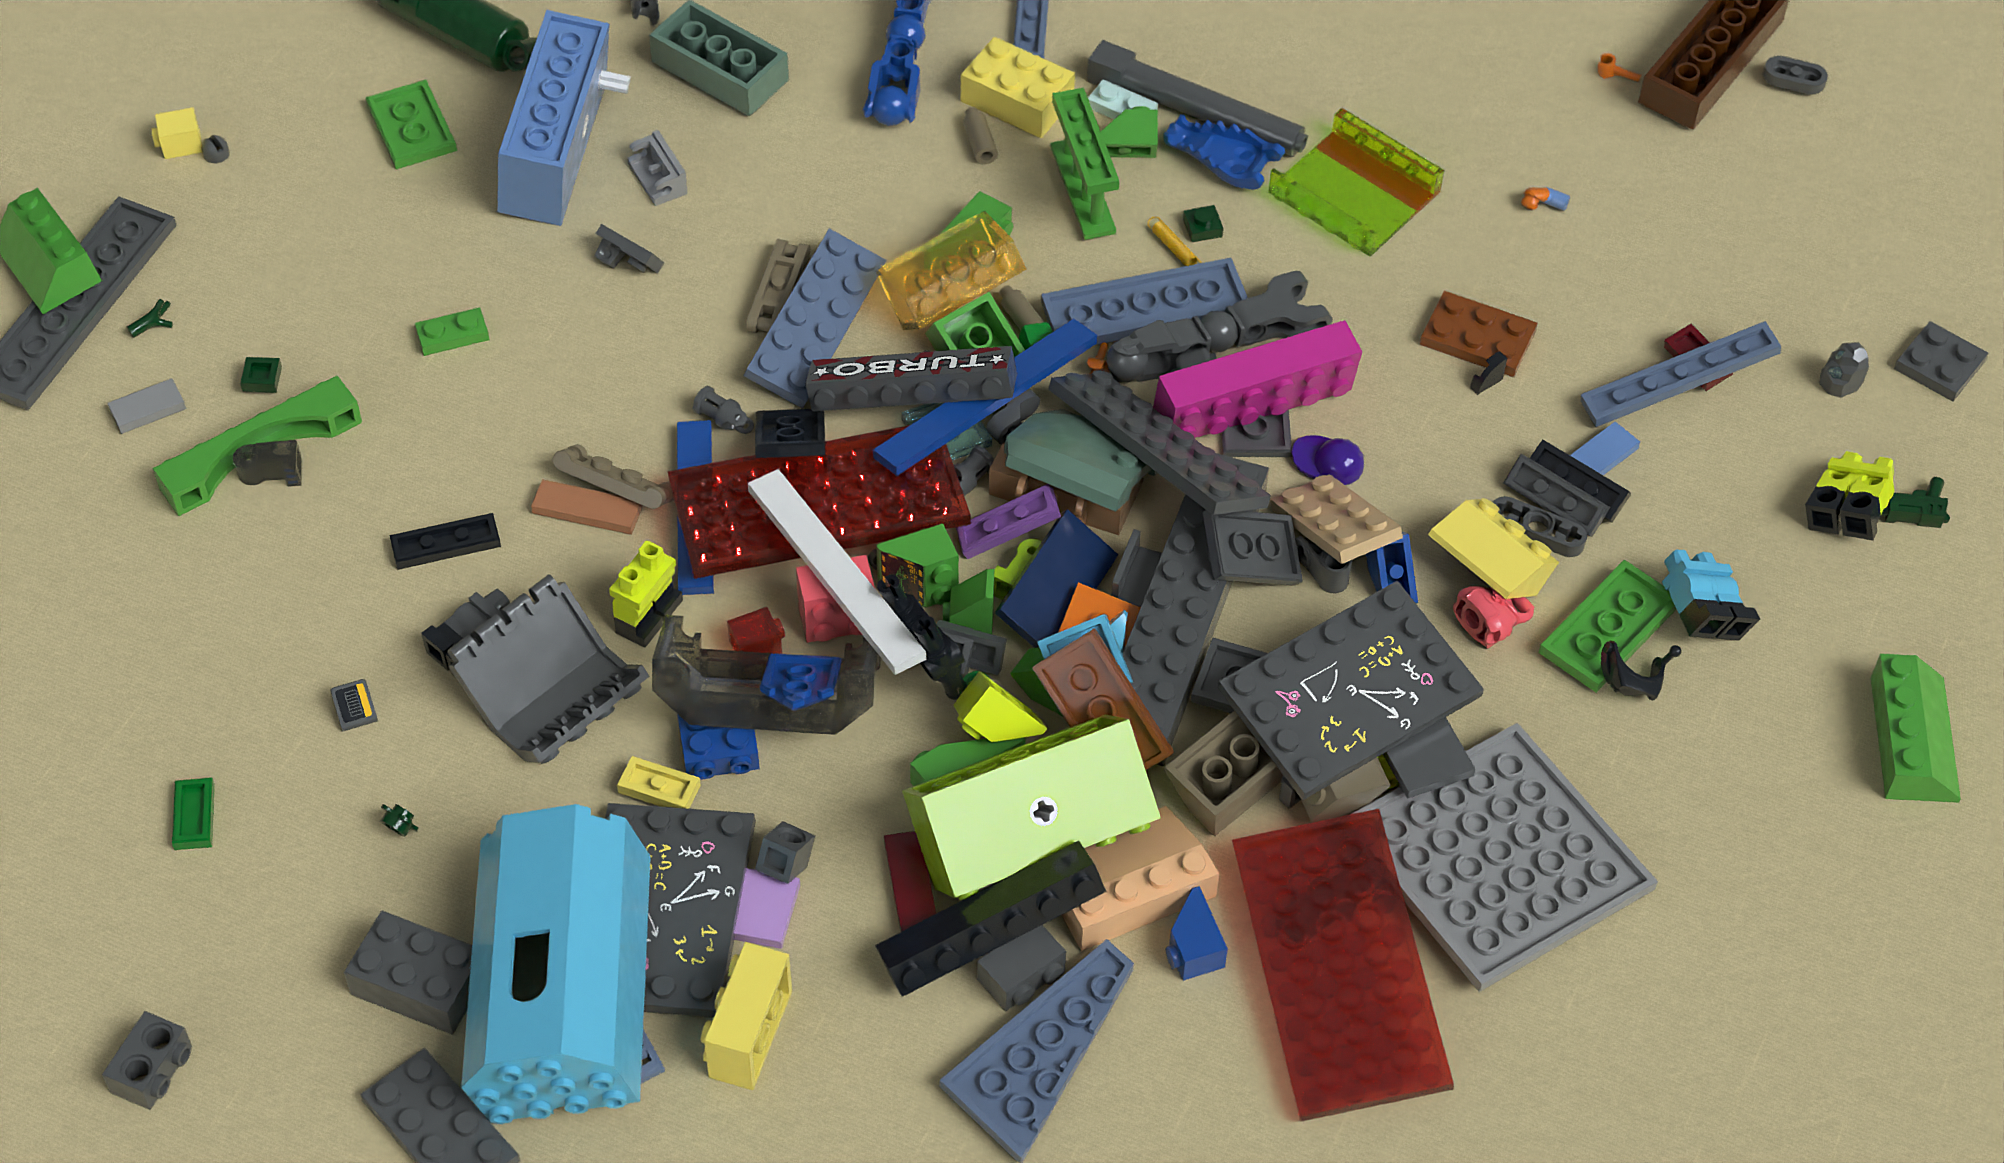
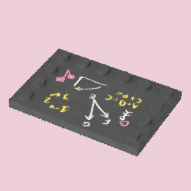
(1350, 689)
(692, 903)

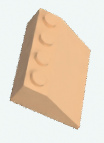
(1144, 880)

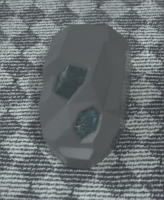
(1845, 370)

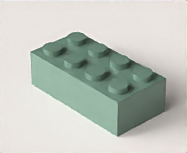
(719, 57)

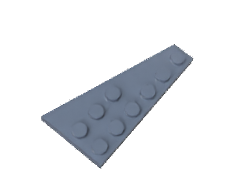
(1027, 1063)

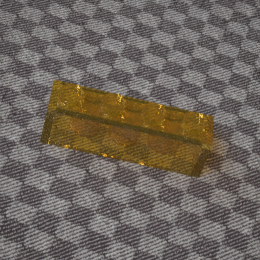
(950, 271)

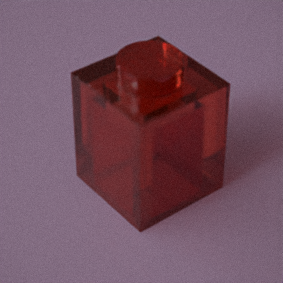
(756, 632)

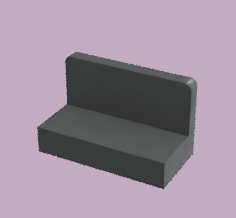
(1135, 571)

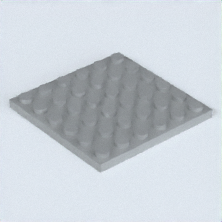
(1507, 859)

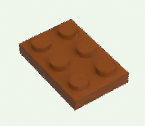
(1477, 332)

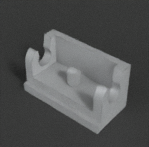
(658, 169)

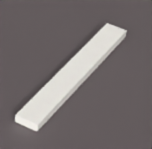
(837, 572)

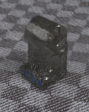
(269, 462)

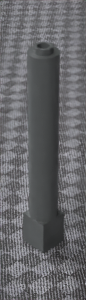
(1121, 68)

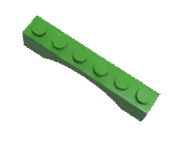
(318, 412)

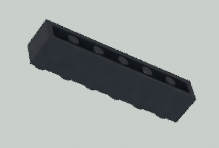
(990, 918)

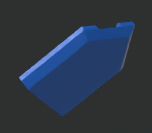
(800, 679)

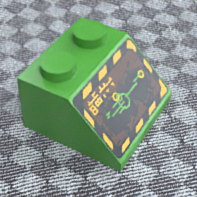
(923, 563)

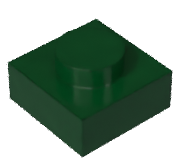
(1203, 223)
(261, 374)

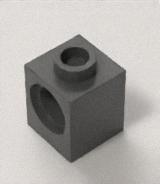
(785, 852)

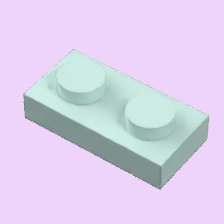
(1113, 100)

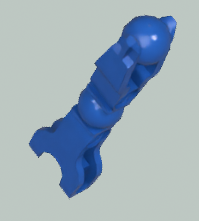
(904, 37)

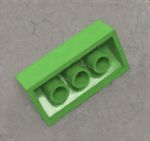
(44, 252)
(1913, 730)

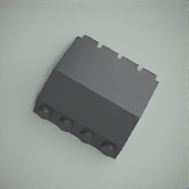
(542, 672)

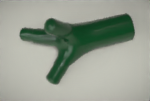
(151, 319)

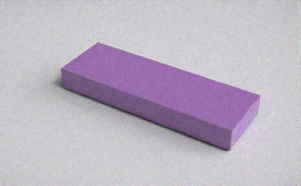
(1008, 521)

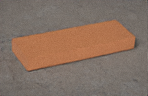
(586, 507)

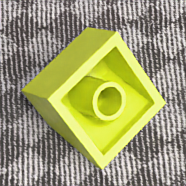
(995, 713)

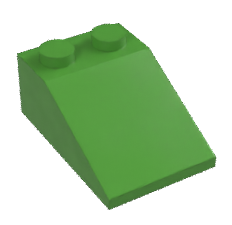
(974, 326)

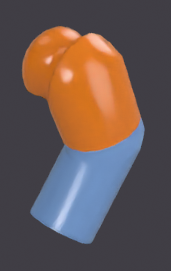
(1544, 195)

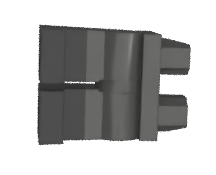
(462, 623)

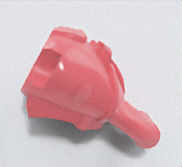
(1489, 615)

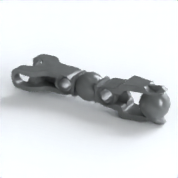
(1272, 314)

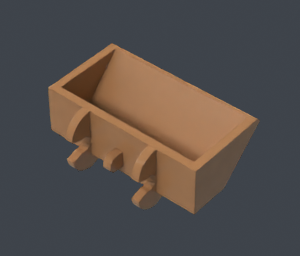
(1011, 484)

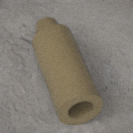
(980, 136)
(1018, 307)

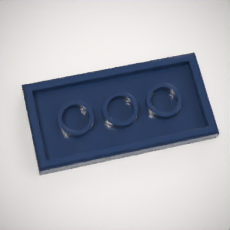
(1048, 581)

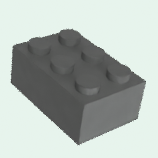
(412, 972)

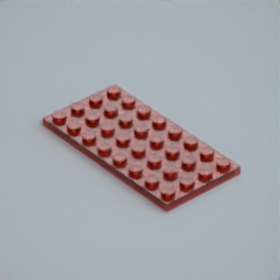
(844, 489)
(1341, 965)

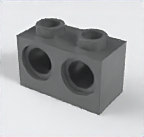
(139, 1057)

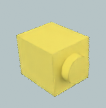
(177, 133)

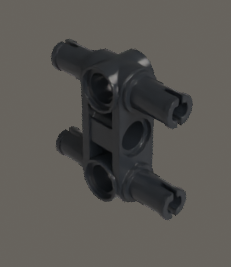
(942, 655)

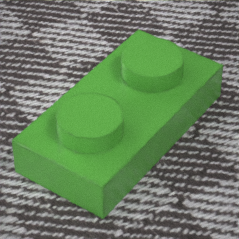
(452, 331)

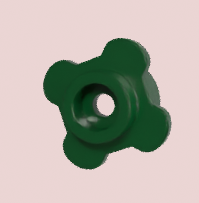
(398, 819)

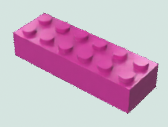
(1260, 380)

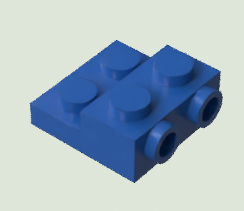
(717, 750)

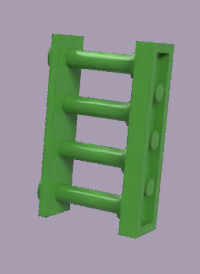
(1084, 163)

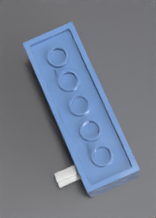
(554, 117)

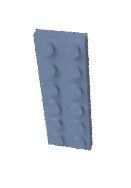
(1127, 304)
(814, 316)

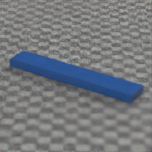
(693, 449)

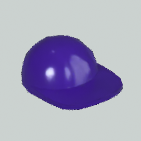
(1325, 456)

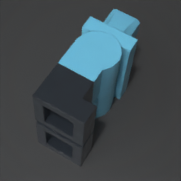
(1707, 597)

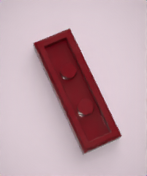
(909, 879)

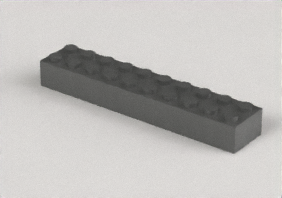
(1179, 614)

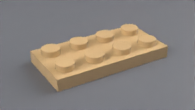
(1336, 518)

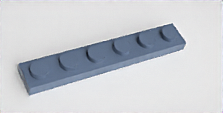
(1680, 374)

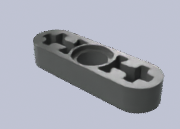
(1563, 526)

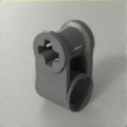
(1326, 570)

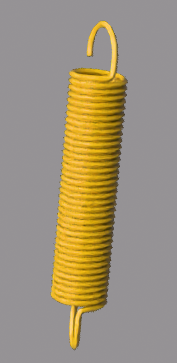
(1177, 247)

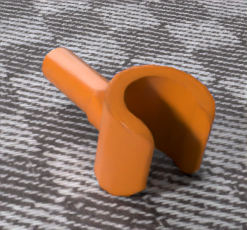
(1608, 69)
(1098, 362)

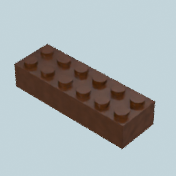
(1709, 57)

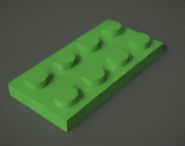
(1621, 610)

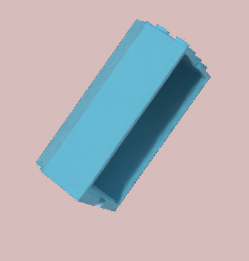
(585, 1031)

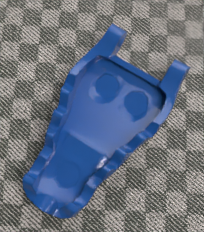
(1228, 152)

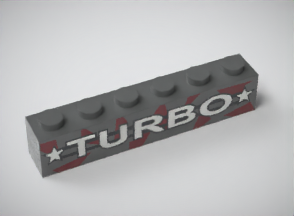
(911, 378)

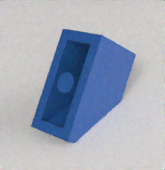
(1393, 564)
(1196, 940)

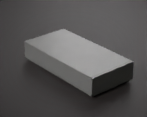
(146, 406)

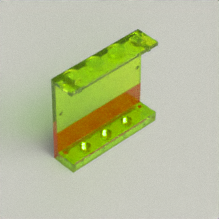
(1358, 184)

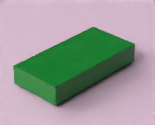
(193, 814)

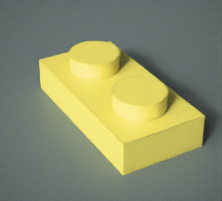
(658, 784)

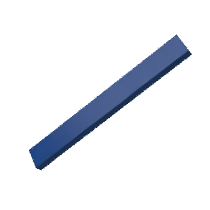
(956, 417)

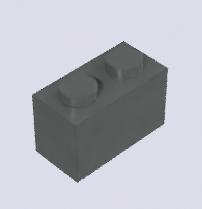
(1021, 967)

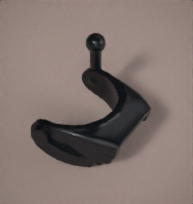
(1628, 682)

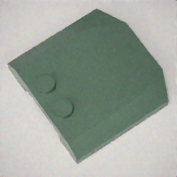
(1074, 457)

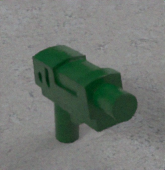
(1920, 507)

